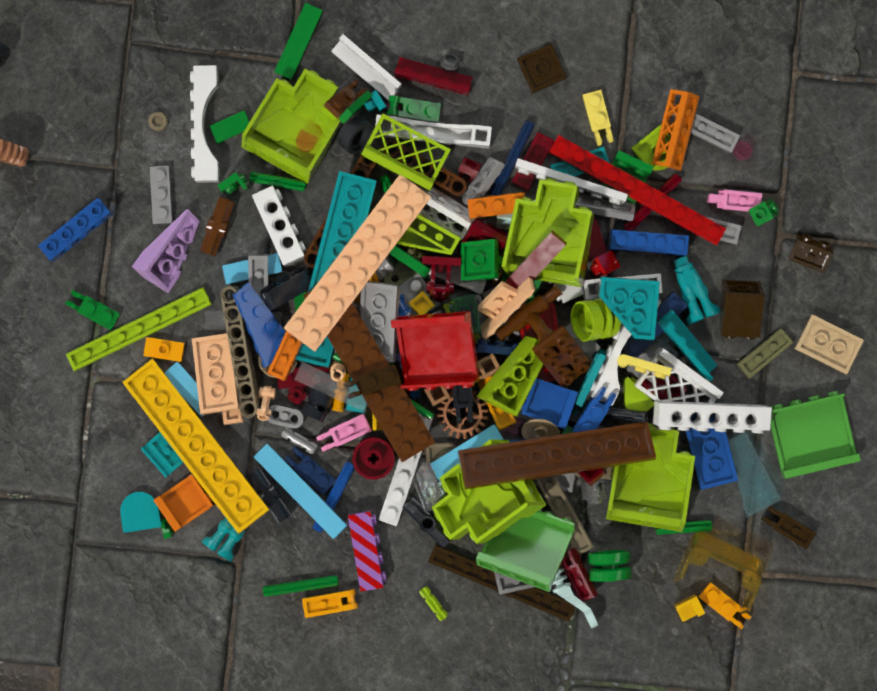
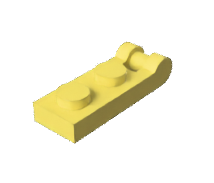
(643, 366)

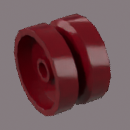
(368, 468)

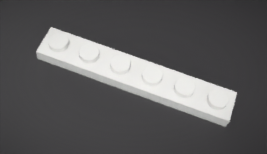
(596, 190)
(400, 486)

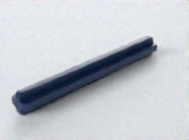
(512, 158)

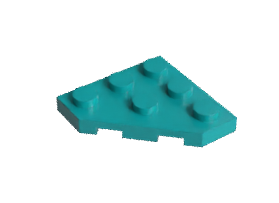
(632, 303)

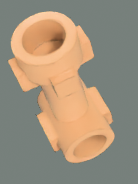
(266, 394)

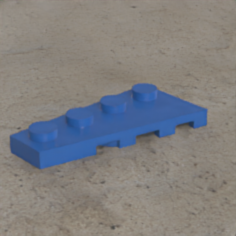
(260, 323)

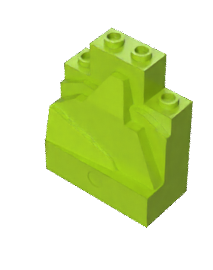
(282, 116)
(554, 211)
(654, 490)
(485, 509)

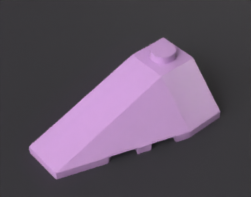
(164, 256)

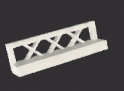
(366, 67)
(450, 208)

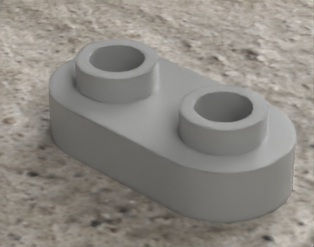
(285, 416)

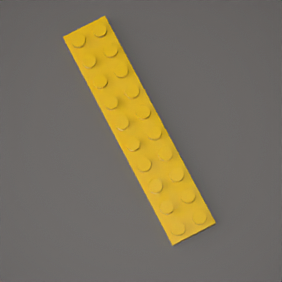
(196, 446)

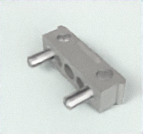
(661, 341)

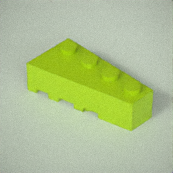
(513, 379)

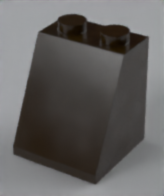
(741, 309)

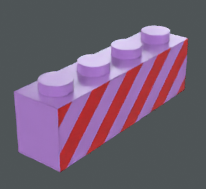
(366, 550)

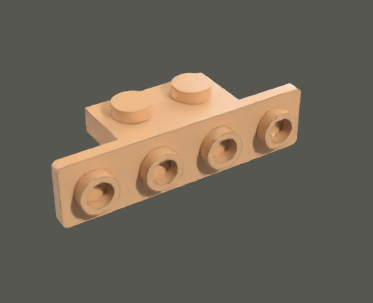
(502, 304)

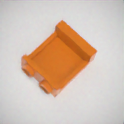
(184, 502)

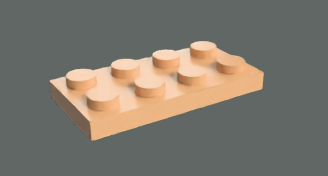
(214, 374)

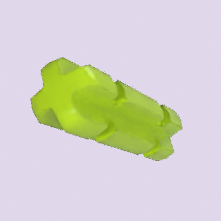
(433, 603)

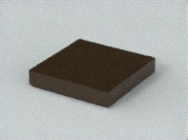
(541, 68)

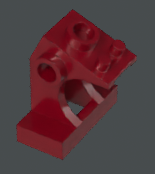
(440, 265)

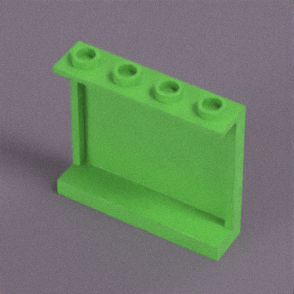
(812, 435)
(529, 549)

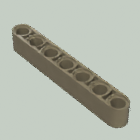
(238, 361)

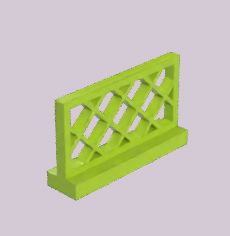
(398, 167)

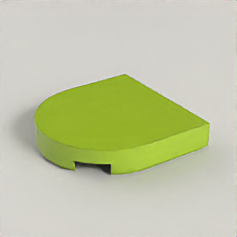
(646, 148)

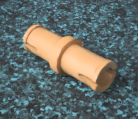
(337, 371)

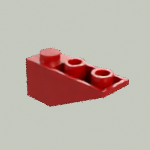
(604, 264)

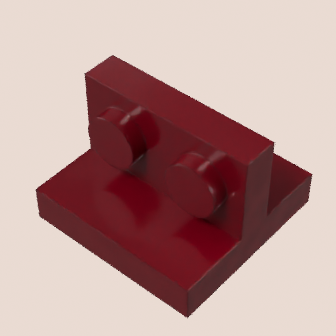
(484, 231)

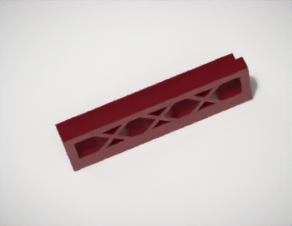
(433, 76)

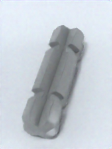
(299, 440)

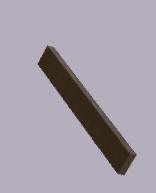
(469, 569)

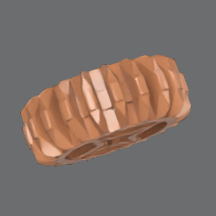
(13, 153)
(479, 417)

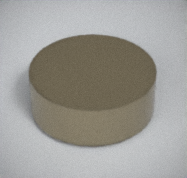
(158, 121)

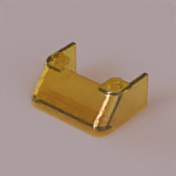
(705, 545)

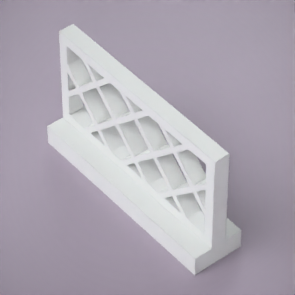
(683, 372)

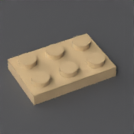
(829, 344)

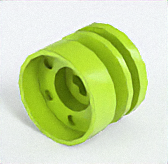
(593, 320)

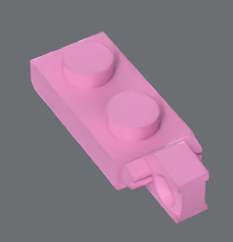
(735, 200)

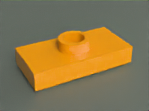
(164, 349)

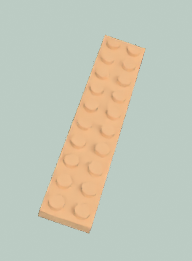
(357, 263)

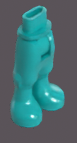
(692, 287)
(214, 541)

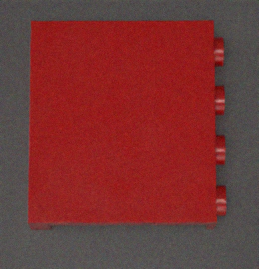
(437, 350)

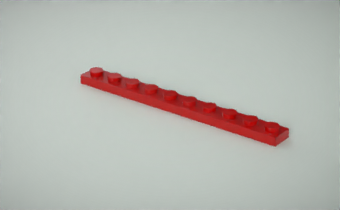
(637, 190)

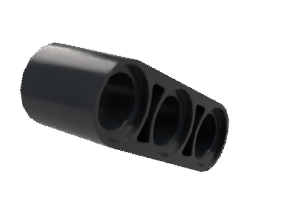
(286, 287)

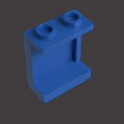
(549, 403)

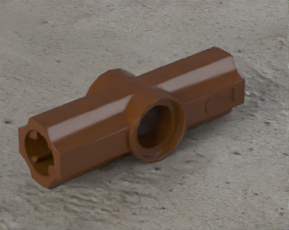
(217, 226)

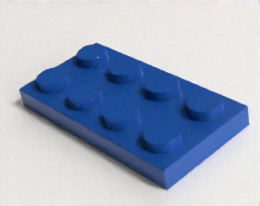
(712, 456)

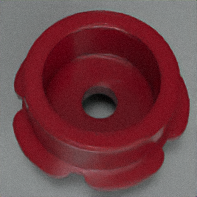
(297, 399)

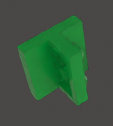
(480, 260)

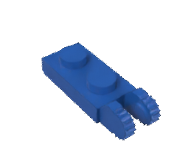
(594, 412)

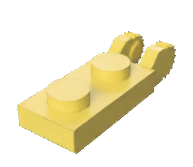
(597, 115)

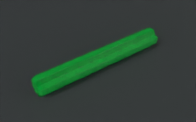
(302, 585)

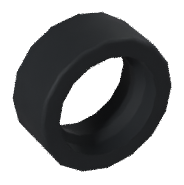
(347, 138)

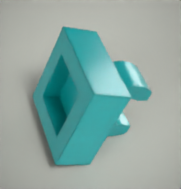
(376, 102)

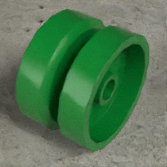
(609, 562)

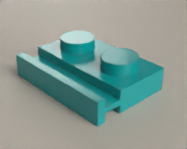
(162, 455)

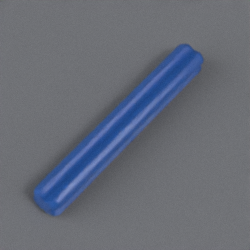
(337, 489)

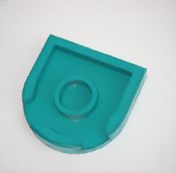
(139, 512)

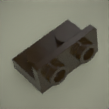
(811, 252)

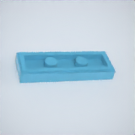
(238, 271)
(184, 384)

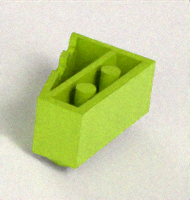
(429, 236)

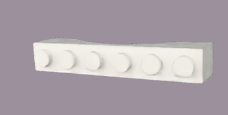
(205, 85)
(450, 134)
(608, 372)

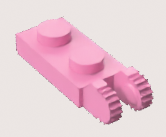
(346, 431)

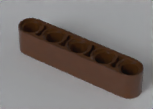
(451, 178)

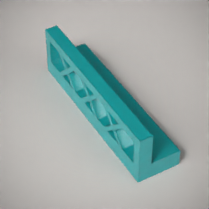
(687, 344)

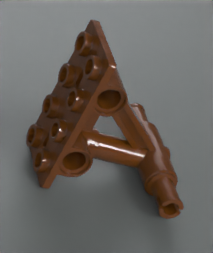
(556, 348)

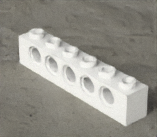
(664, 409)

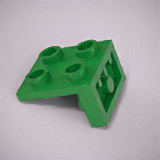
(631, 166)

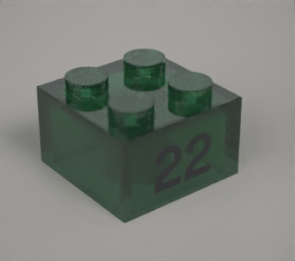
(467, 303)

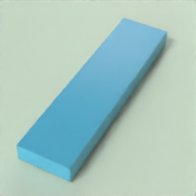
(451, 458)

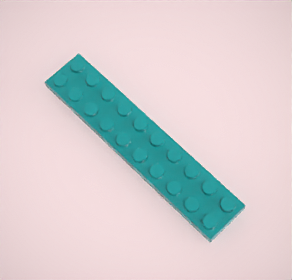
(345, 216)

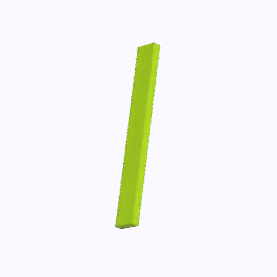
(139, 329)

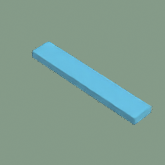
(300, 491)

